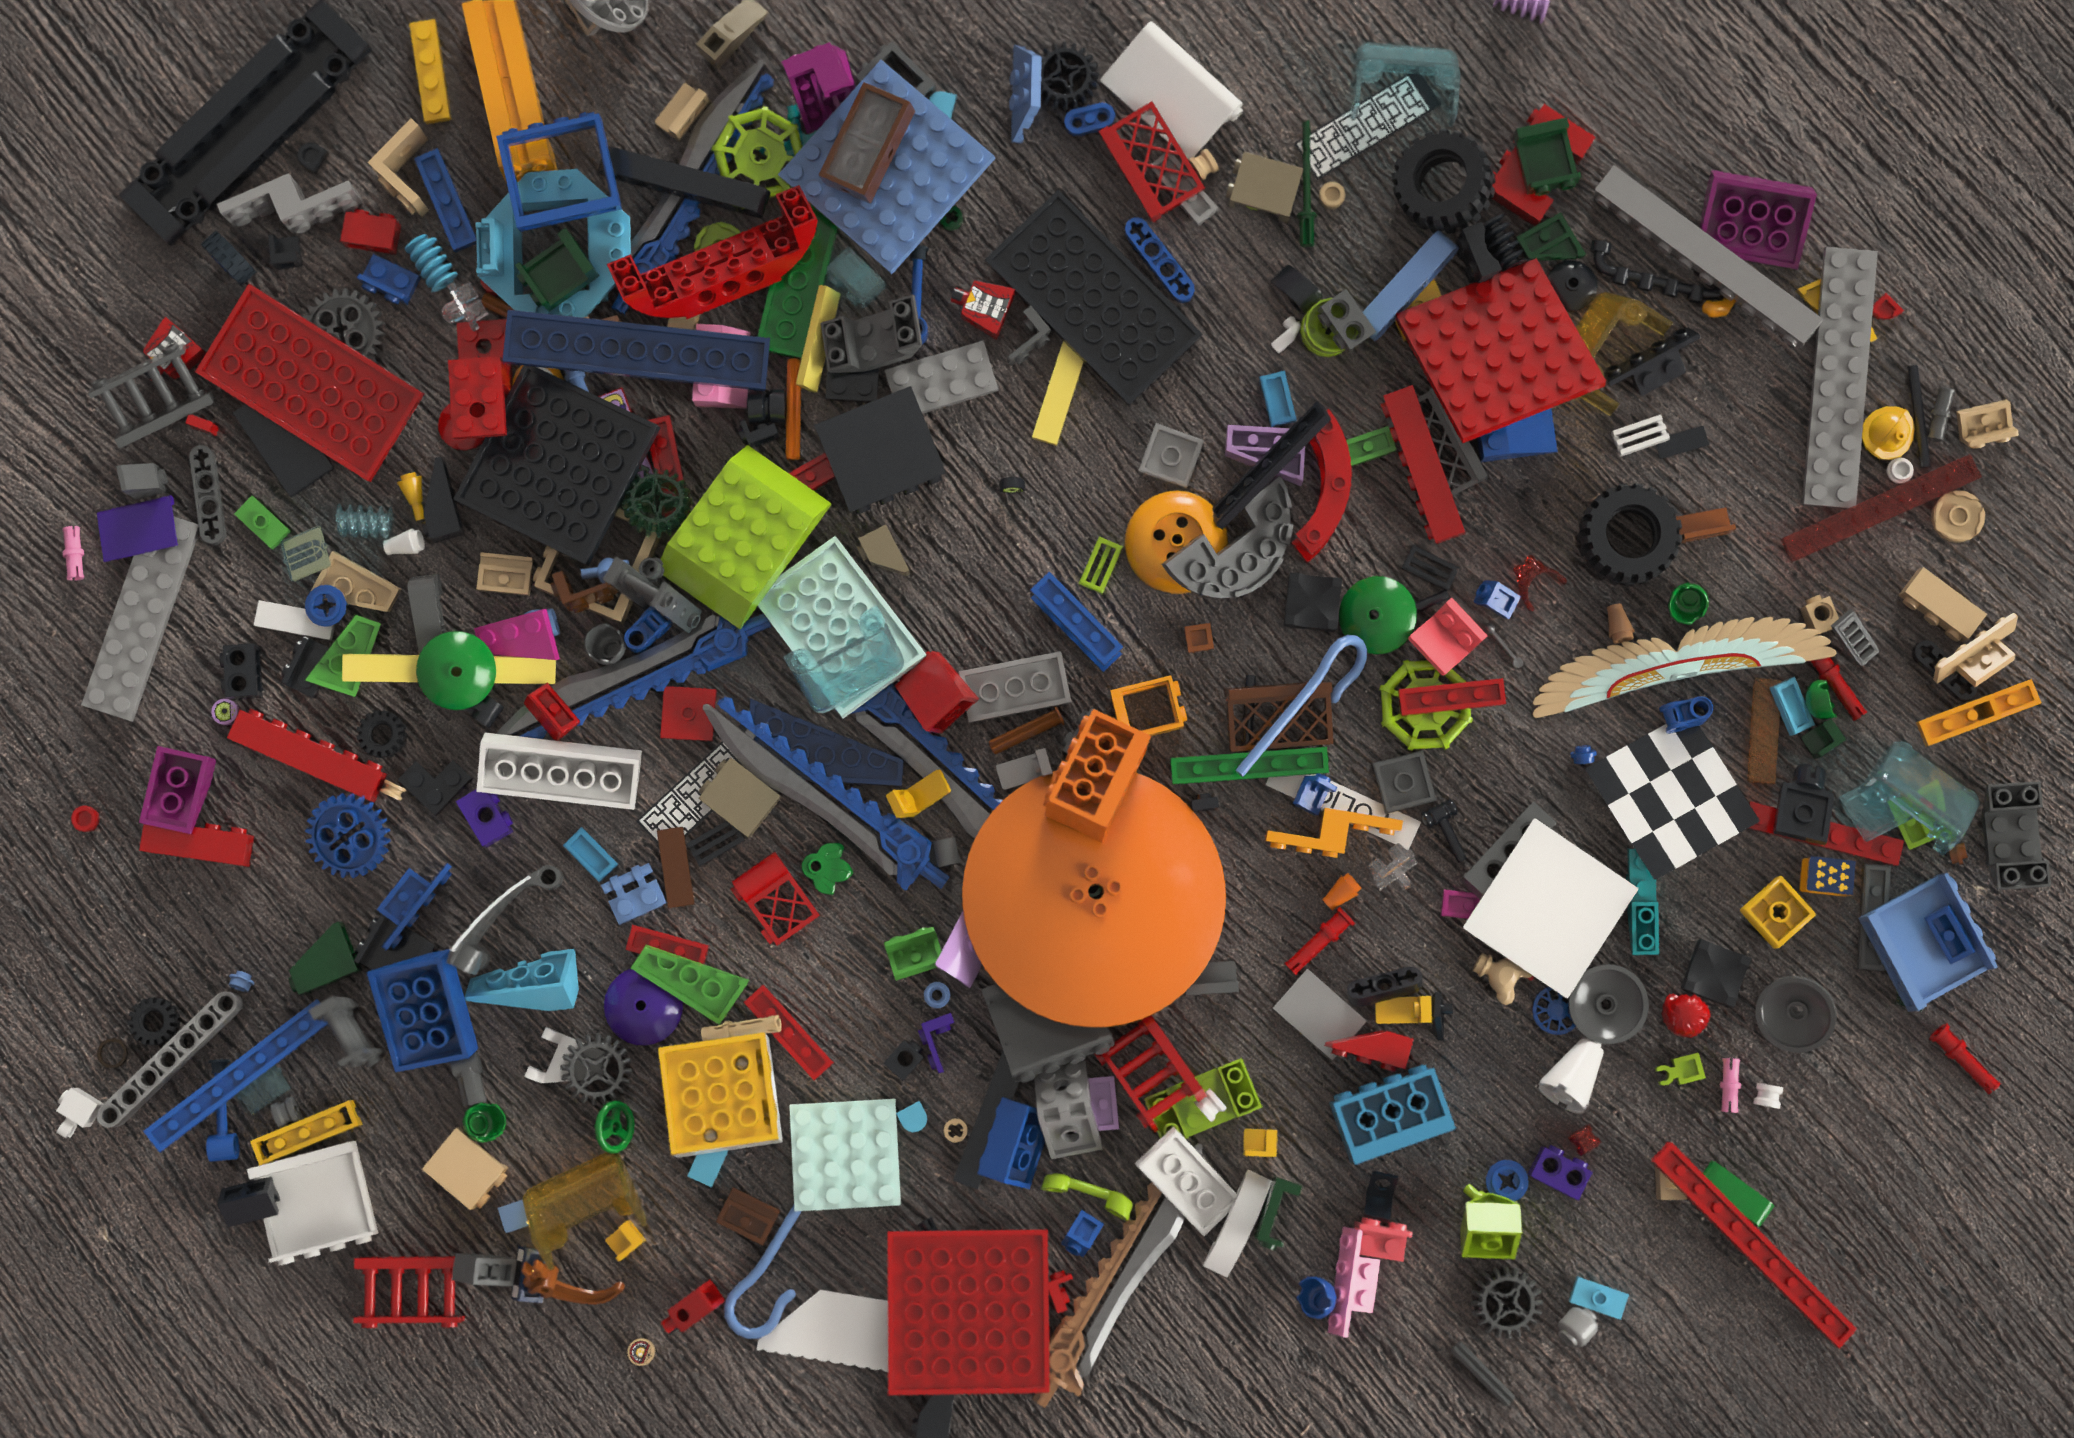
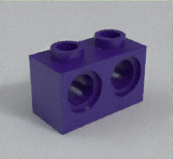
(1558, 1177)

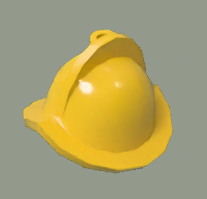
(1888, 432)

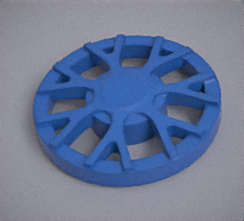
(1555, 1009)

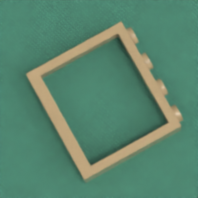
(623, 604)

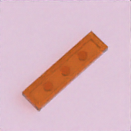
(1763, 733)

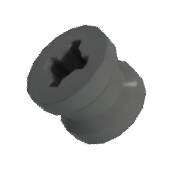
(286, 1112)

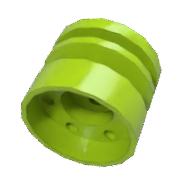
(1314, 335)

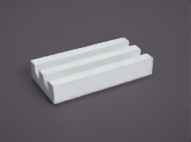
(1624, 430)

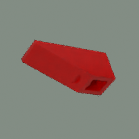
(1380, 1046)

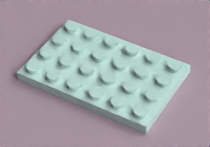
(820, 607)

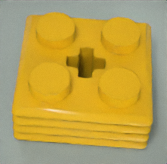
(1794, 912)

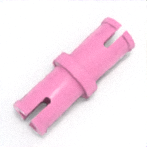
(73, 553)
(1730, 1085)

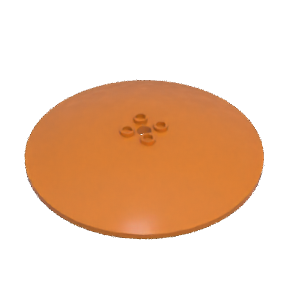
(1084, 955)

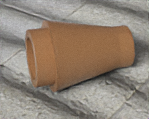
(1619, 625)

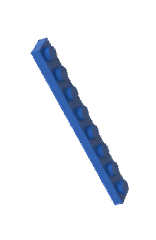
(234, 1078)

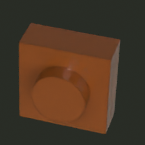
(1199, 638)

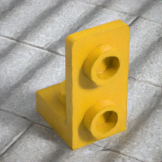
(919, 796)
(1404, 1010)

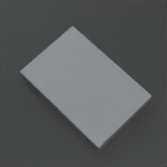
(1318, 1012)

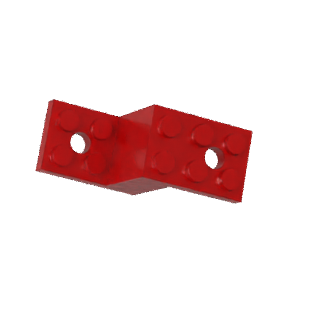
(479, 380)

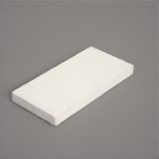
(1187, 1181)

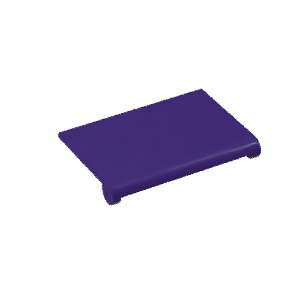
(137, 528)

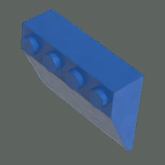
(1521, 439)
(423, 1011)

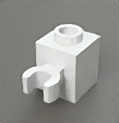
(78, 1108)

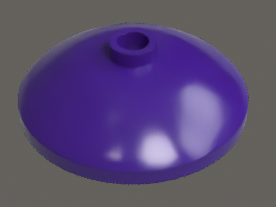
(646, 1026)

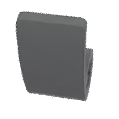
(944, 853)

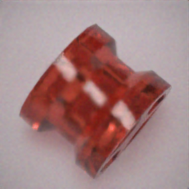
(1584, 1140)

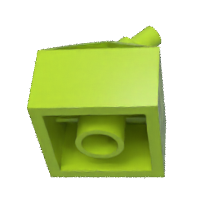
(1490, 1226)

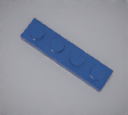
(446, 200)

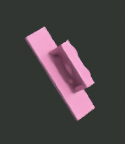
(1354, 1282)

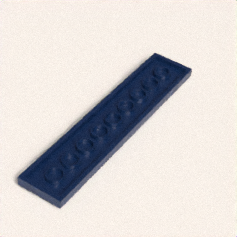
(636, 350)

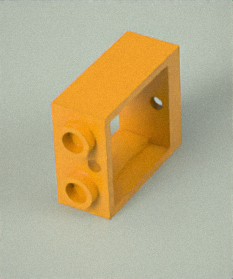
(1173, 692)

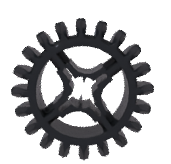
(1074, 72)

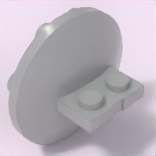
(609, 14)

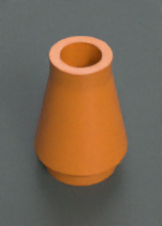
(1342, 891)

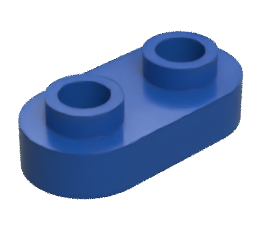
(1088, 117)

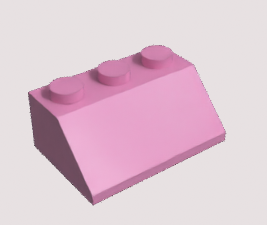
(716, 395)

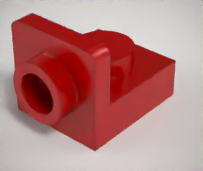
(1058, 1294)

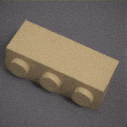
(1942, 605)

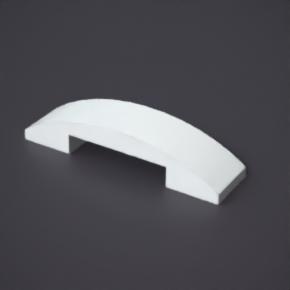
(1238, 1223)

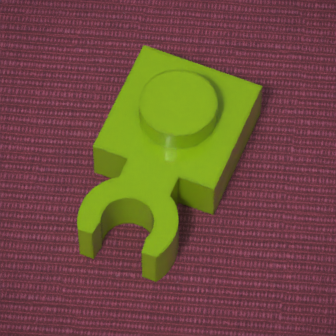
(1685, 1069)

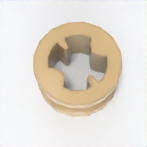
(393, 790)
(956, 1138)

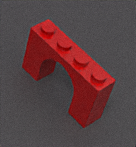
(1509, 181)

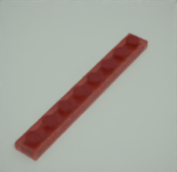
(1881, 508)

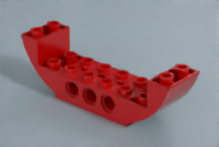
(722, 269)

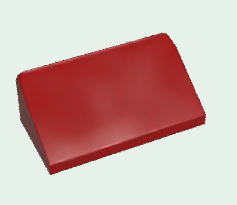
(551, 711)

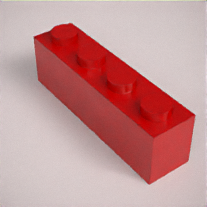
(203, 844)

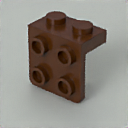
(579, 602)

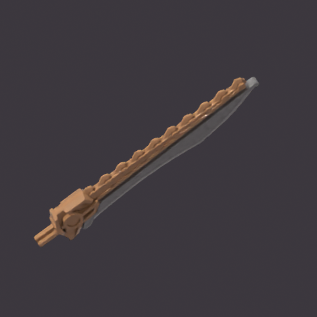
(1067, 1339)

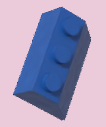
(1013, 1145)

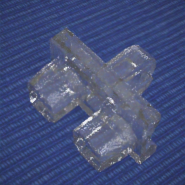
(462, 296)
(1403, 861)

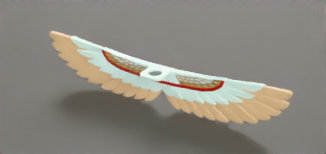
(1699, 653)

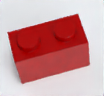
(370, 232)

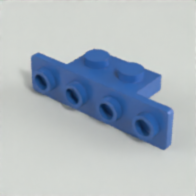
(407, 898)

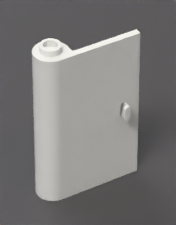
(1180, 88)

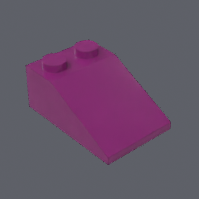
(176, 789)

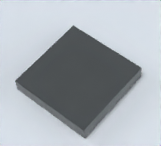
(1404, 782)

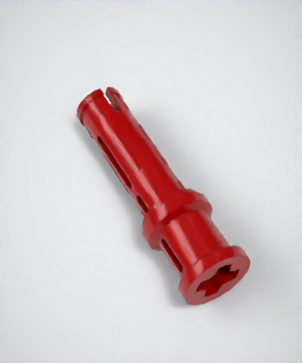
(1830, 672)
(1328, 933)
(1957, 1050)

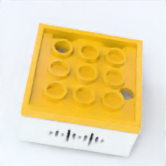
(720, 1095)

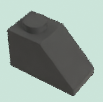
(142, 480)

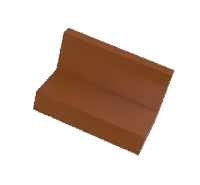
(1705, 525)

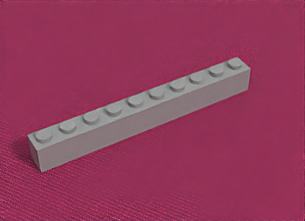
(1707, 257)

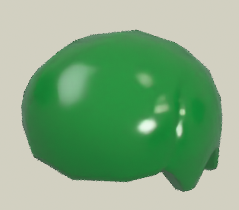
(1688, 603)
(1818, 700)
(484, 1122)

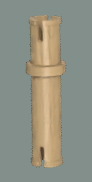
(728, 1029)

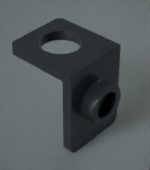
(1379, 1199)

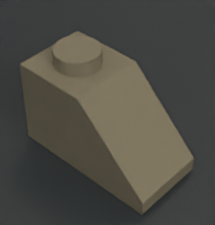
(882, 551)

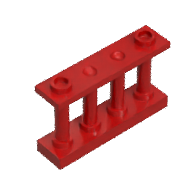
(1173, 1067)
(396, 1268)

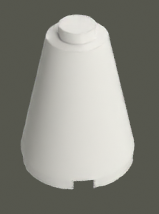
(1573, 1076)

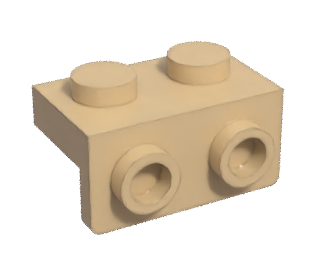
(1986, 424)

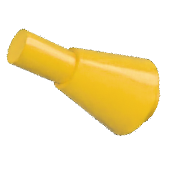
(412, 489)

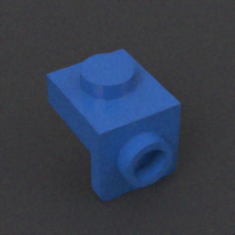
(1313, 793)

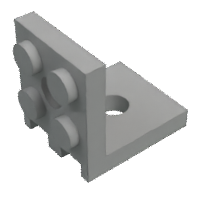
(1067, 1111)

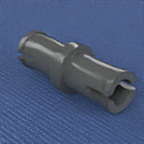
(1941, 414)

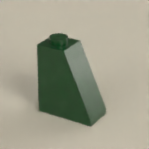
(325, 962)

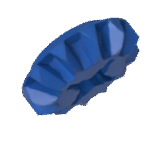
(317, 598)
(1519, 1179)

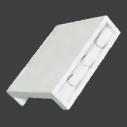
(319, 1204)

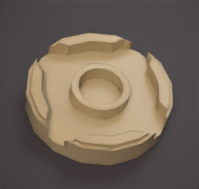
(1958, 516)

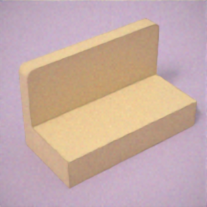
(682, 111)

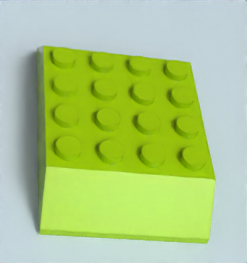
(742, 535)

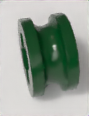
(952, 225)

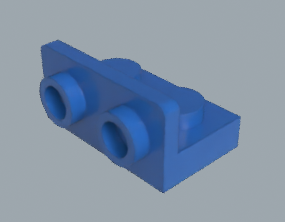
(390, 279)

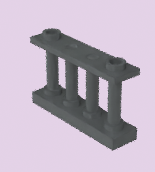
(151, 421)
(646, 594)
(340, 1017)

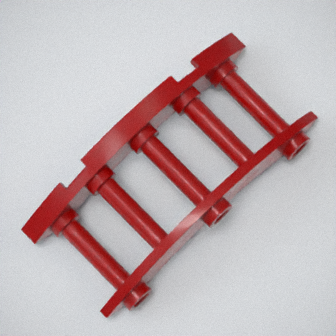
(1335, 484)

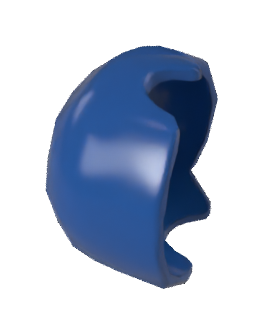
(1316, 1297)

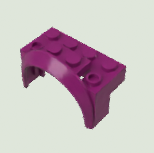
(819, 83)

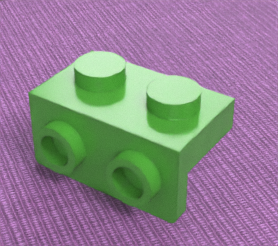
(913, 952)

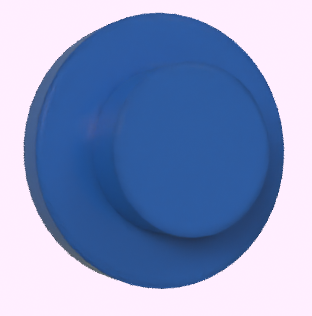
(1583, 754)

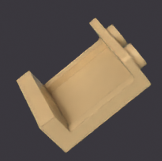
(465, 1169)

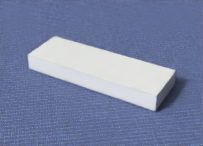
(289, 620)

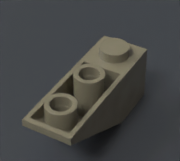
(730, 32)

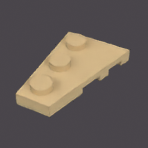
(358, 584)

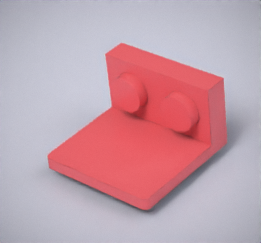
(1447, 637)
(1383, 1241)

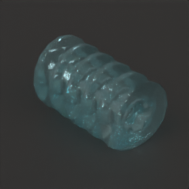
(364, 523)

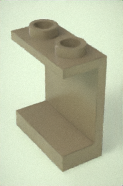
(1265, 185)
(739, 797)

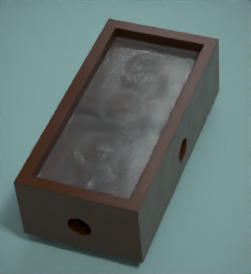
(867, 142)

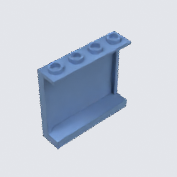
(1911, 950)

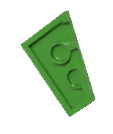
(356, 638)

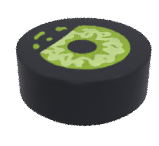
(1012, 485)

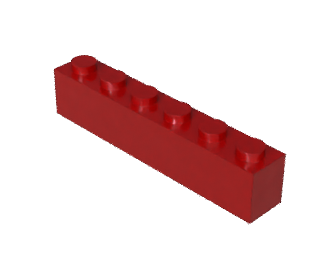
(1424, 465)
(307, 756)

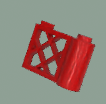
(761, 881)

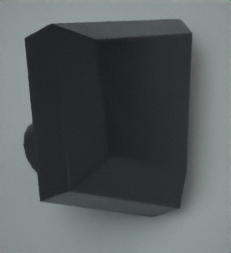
(1438, 1010)

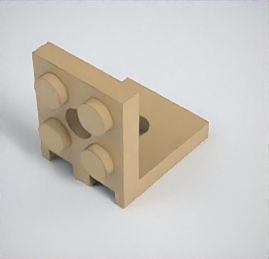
(392, 158)

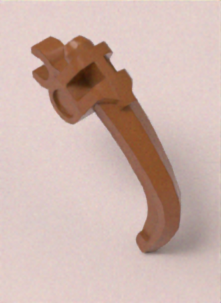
(543, 1281)

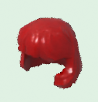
(1685, 1015)

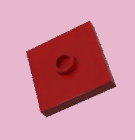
(684, 713)

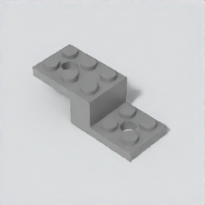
(290, 203)

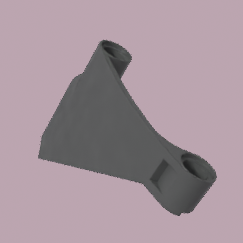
(466, 952)

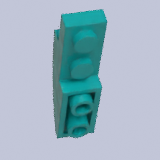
(1643, 908)

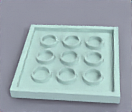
(845, 1155)

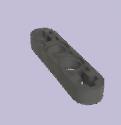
(211, 494)

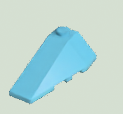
(537, 985)

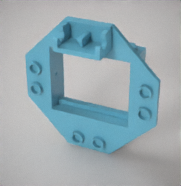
(501, 242)

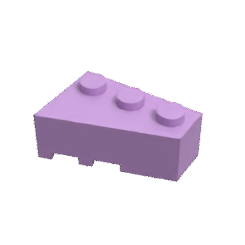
(1251, 443)

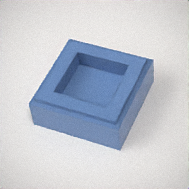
(513, 1216)

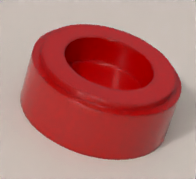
(85, 818)

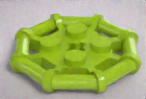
(757, 139)
(1421, 722)

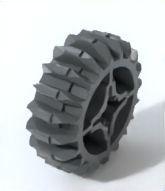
(613, 1083)
(1514, 1293)

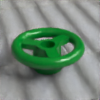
(611, 1125)

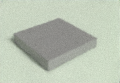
(1171, 456)

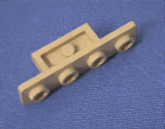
(1981, 656)

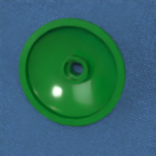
(1395, 609)
(454, 650)

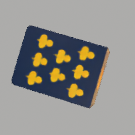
(1827, 876)

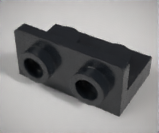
(306, 657)

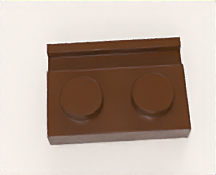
(748, 1216)

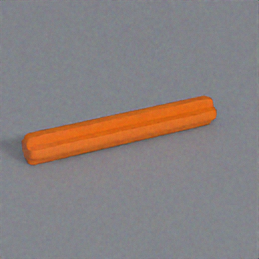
(793, 411)

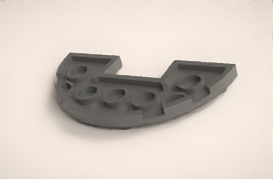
(1246, 560)

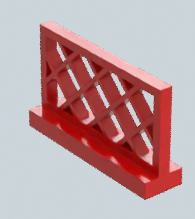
(1133, 174)

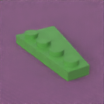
(694, 983)

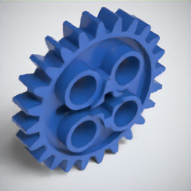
(332, 816)

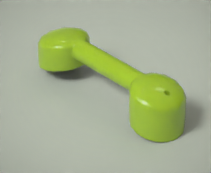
(1116, 1202)

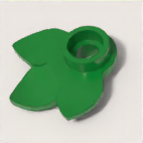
(830, 870)

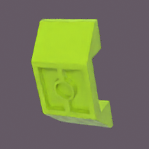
(1228, 1082)

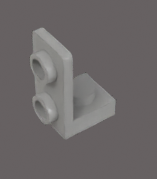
(1024, 769)

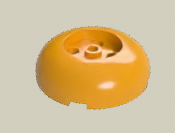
(1161, 513)

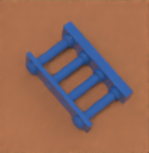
(1076, 622)

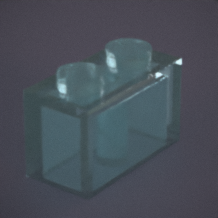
(855, 278)

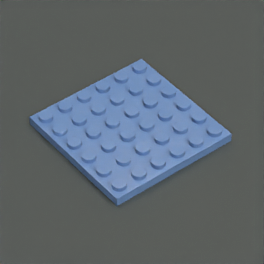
(922, 183)

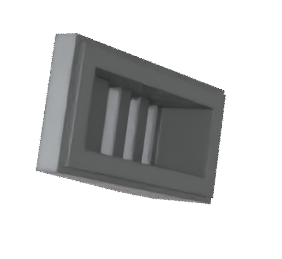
(1860, 652)

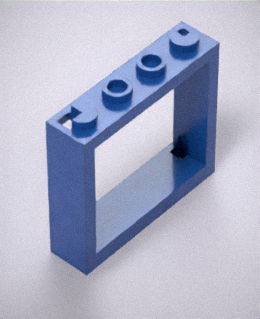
(538, 131)

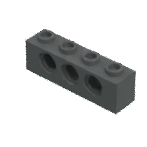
(1477, 878)

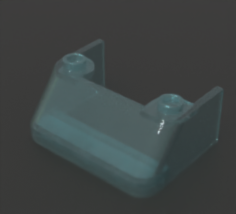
(1376, 58)

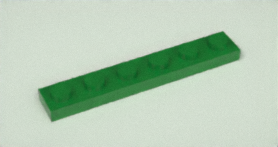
(1269, 765)

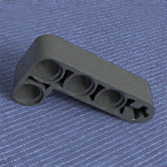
(426, 607)

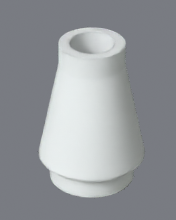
(405, 543)

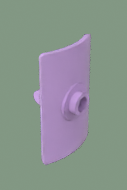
(959, 955)

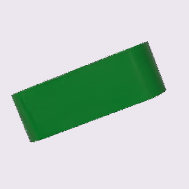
(1746, 1199)

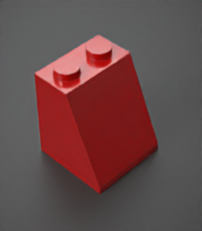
(935, 693)

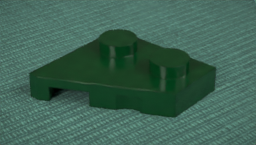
(1550, 241)

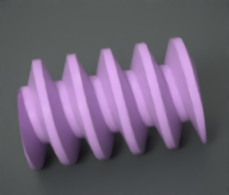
(1534, 7)

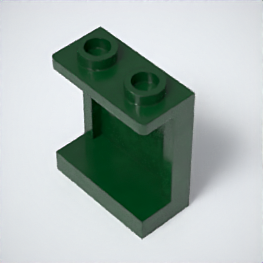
(1546, 157)
(557, 272)
(1270, 1210)

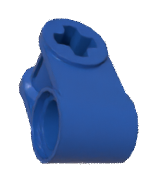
(647, 628)
(1680, 714)

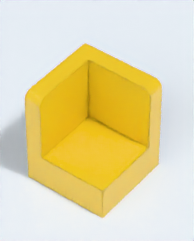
(1260, 1142)
(625, 1240)

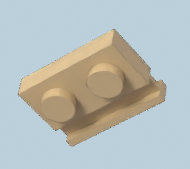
(505, 574)

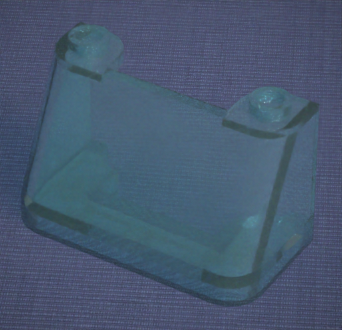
(849, 668)
(1923, 793)

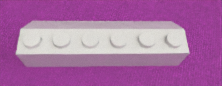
(558, 771)

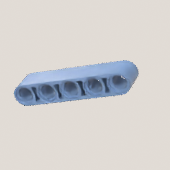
(1409, 282)

